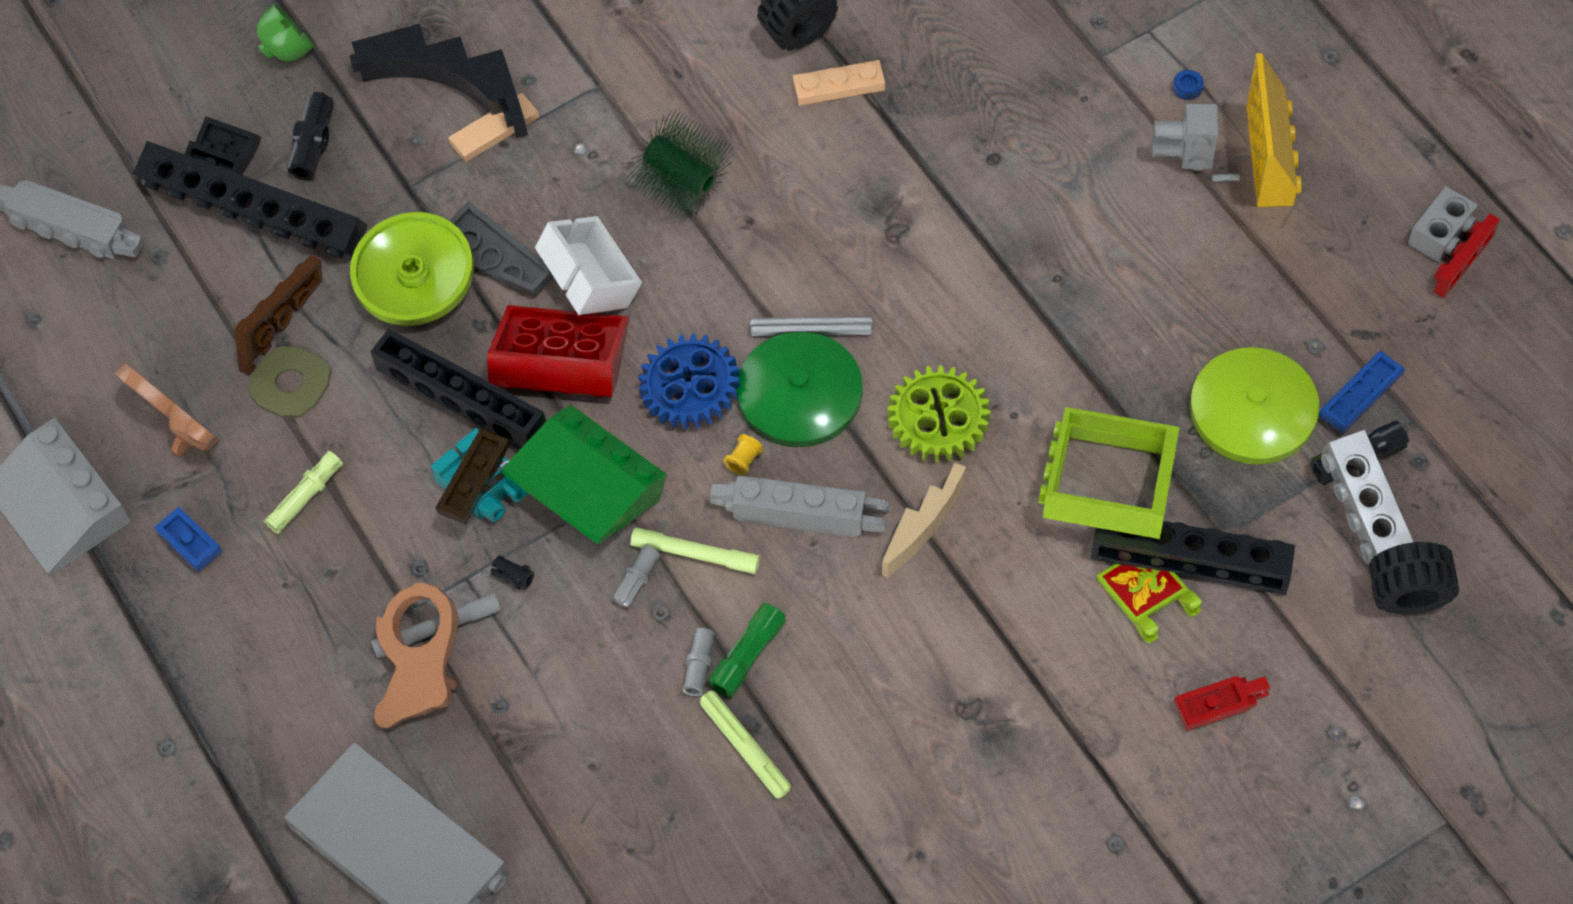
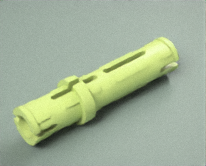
(310, 484)

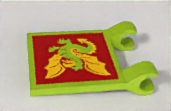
(1145, 592)

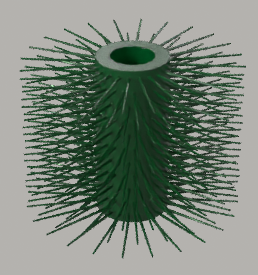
(680, 165)

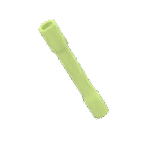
(730, 558)

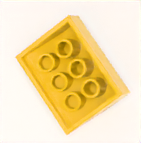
(1271, 138)

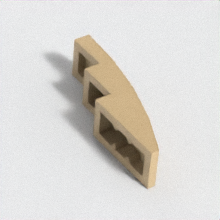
(920, 526)

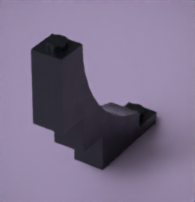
(406, 55)

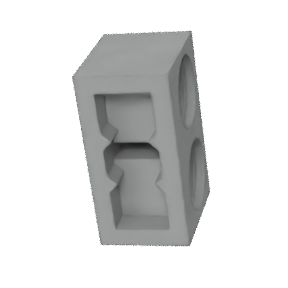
(1439, 222)

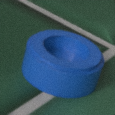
(1188, 84)

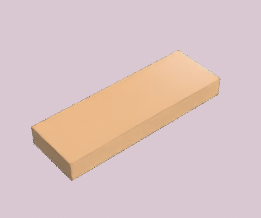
(488, 131)

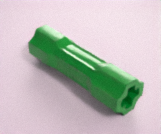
(760, 631)

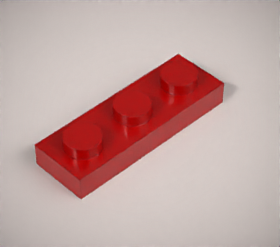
(1465, 254)

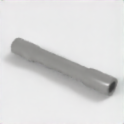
(470, 612)

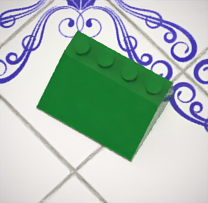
(586, 474)

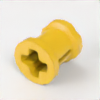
(743, 455)

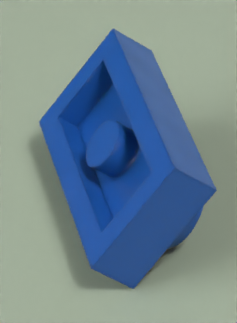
(188, 539)

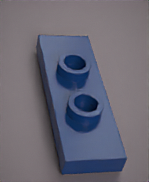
(1361, 392)

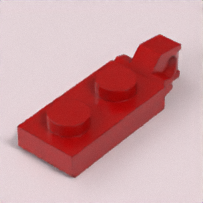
(1220, 700)

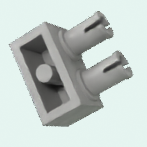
(1190, 139)

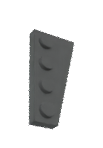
(499, 253)

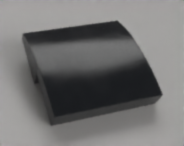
(224, 145)

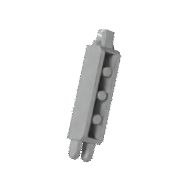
(68, 220)
(800, 506)

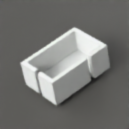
(588, 265)

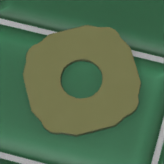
(294, 404)

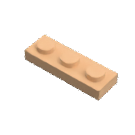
(839, 82)

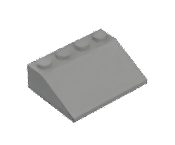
(56, 498)

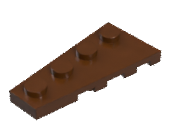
(275, 312)

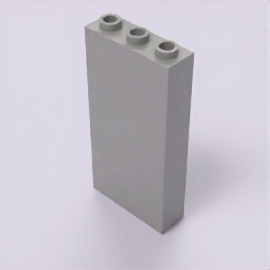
(393, 837)

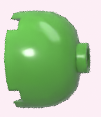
(281, 36)

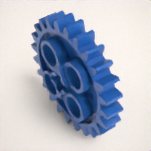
(693, 404)

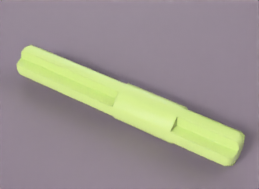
(745, 744)

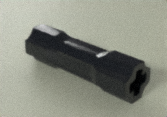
(1384, 440)

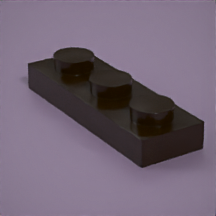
(472, 476)

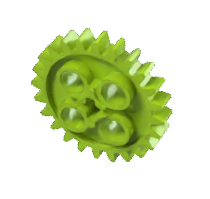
(909, 418)

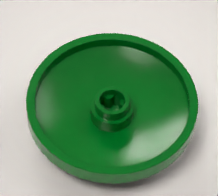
(799, 389)

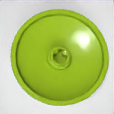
(412, 268)
(1254, 405)

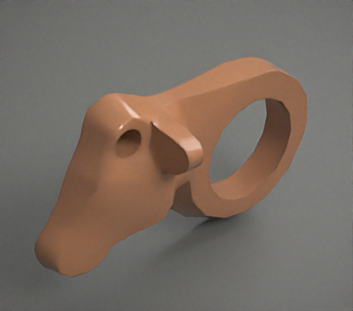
(185, 427)
(420, 674)

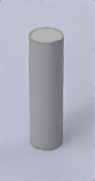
(1225, 177)

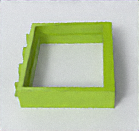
(1117, 432)

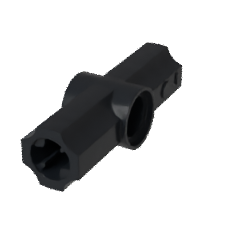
(310, 136)

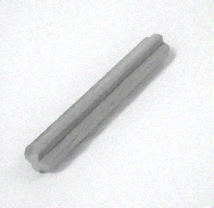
(821, 325)

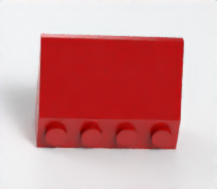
(557, 351)

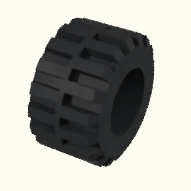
(796, 22)
(1413, 578)

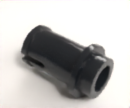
(518, 575)

